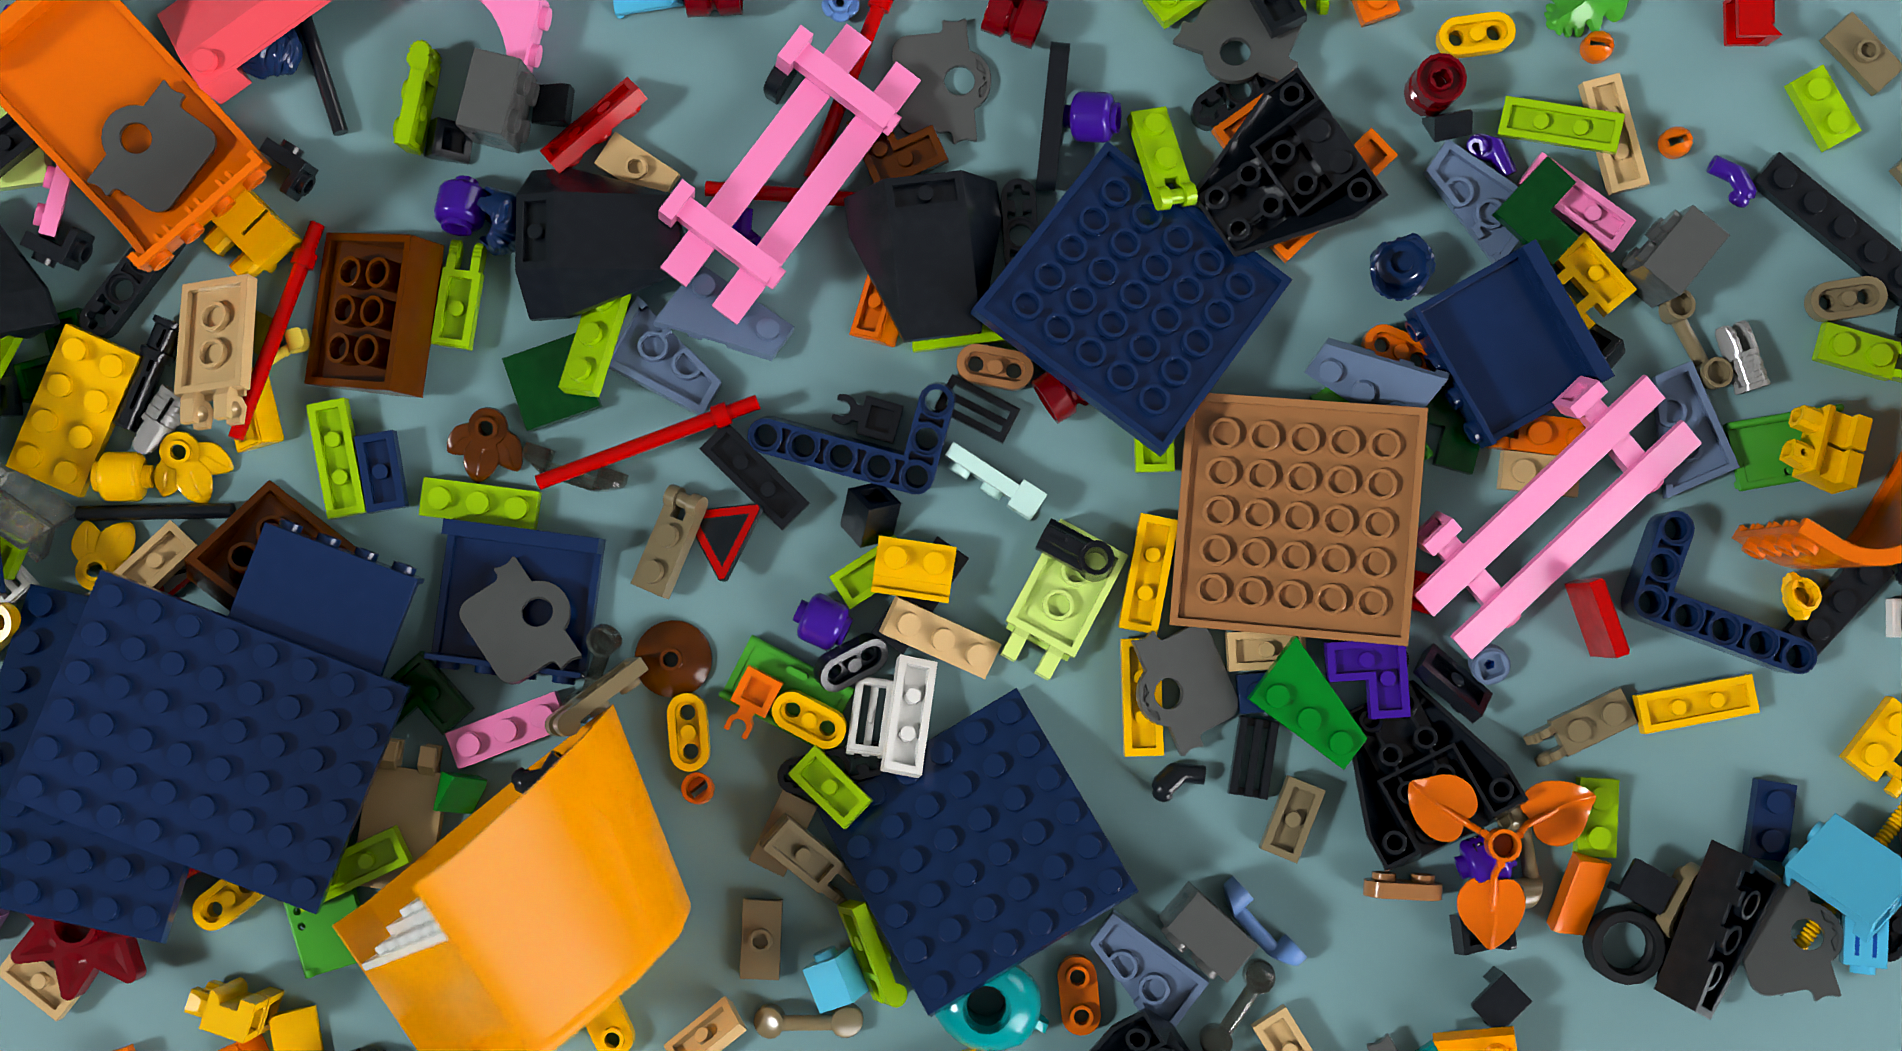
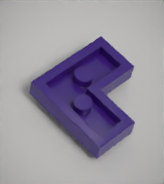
(1382, 669)

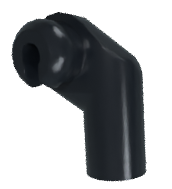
(524, 779)

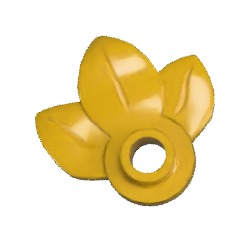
(194, 471)
(102, 548)

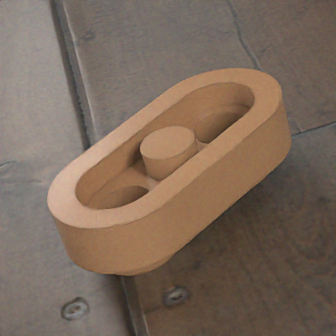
(994, 368)
(1386, 886)

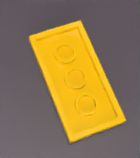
(74, 410)

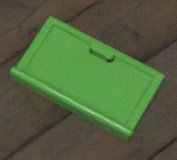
(1758, 449)
(776, 663)
(319, 944)

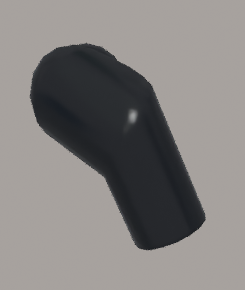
(1173, 776)

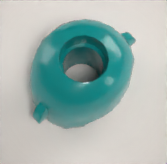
(1006, 1027)

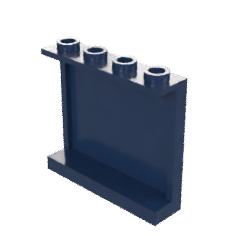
(1506, 343)
(557, 558)
(325, 595)

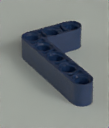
(863, 450)
(1701, 616)

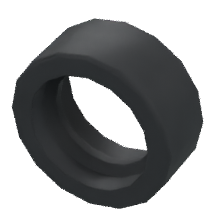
(1653, 952)

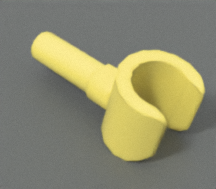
(297, 342)

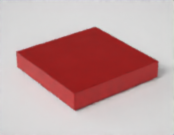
(1597, 618)

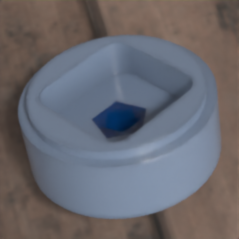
(1490, 665)

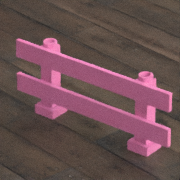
(711, 226)
(1604, 434)

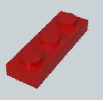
(594, 125)

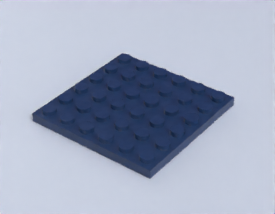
(1130, 300)
(979, 854)

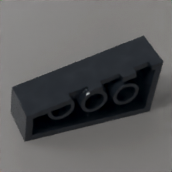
(1716, 928)

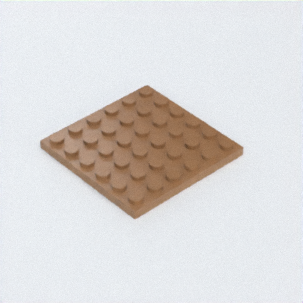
(1299, 518)

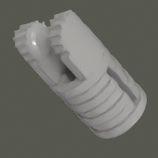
(1742, 352)
(153, 428)

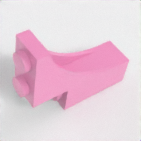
(522, 27)

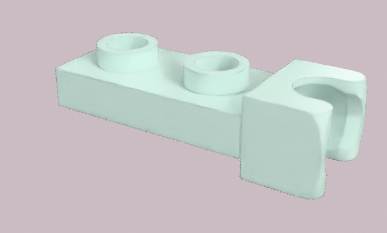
(1023, 498)

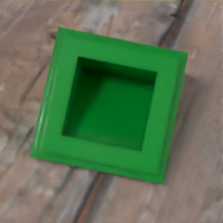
(458, 792)

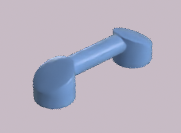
(1281, 950)

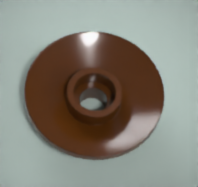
(692, 652)

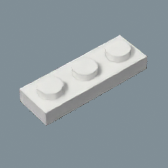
(909, 716)

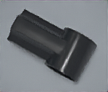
(1071, 549)

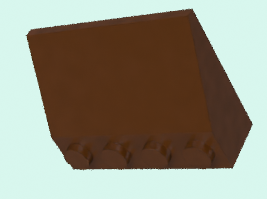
(374, 313)
(224, 556)

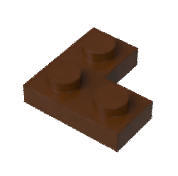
(905, 157)

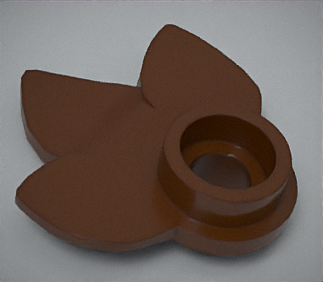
(484, 450)

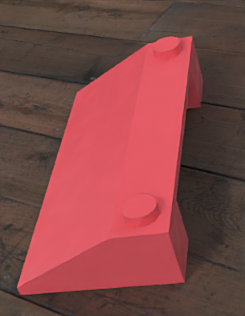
(224, 34)

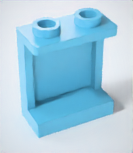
(1848, 873)

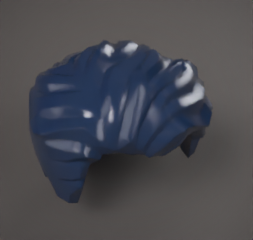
(277, 59)
(501, 214)
(1402, 267)

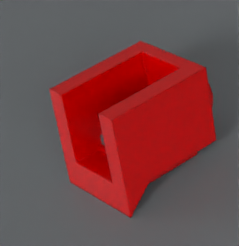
(1749, 22)

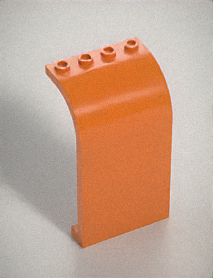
(76, 65)
(1809, 546)

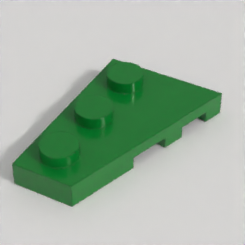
(1307, 705)

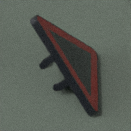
(725, 535)

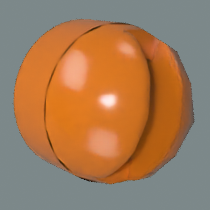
(1597, 53)
(1677, 150)
(692, 783)

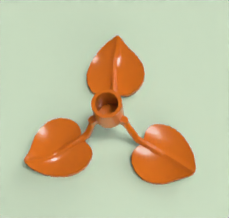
(1497, 906)

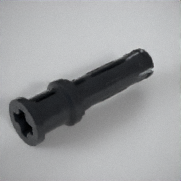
(156, 355)

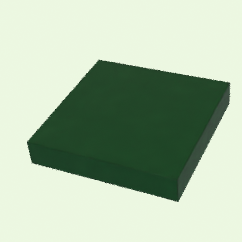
(535, 383)

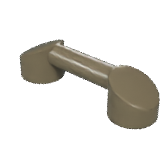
(1713, 372)
(1531, 881)
(844, 1022)

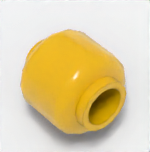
(122, 476)

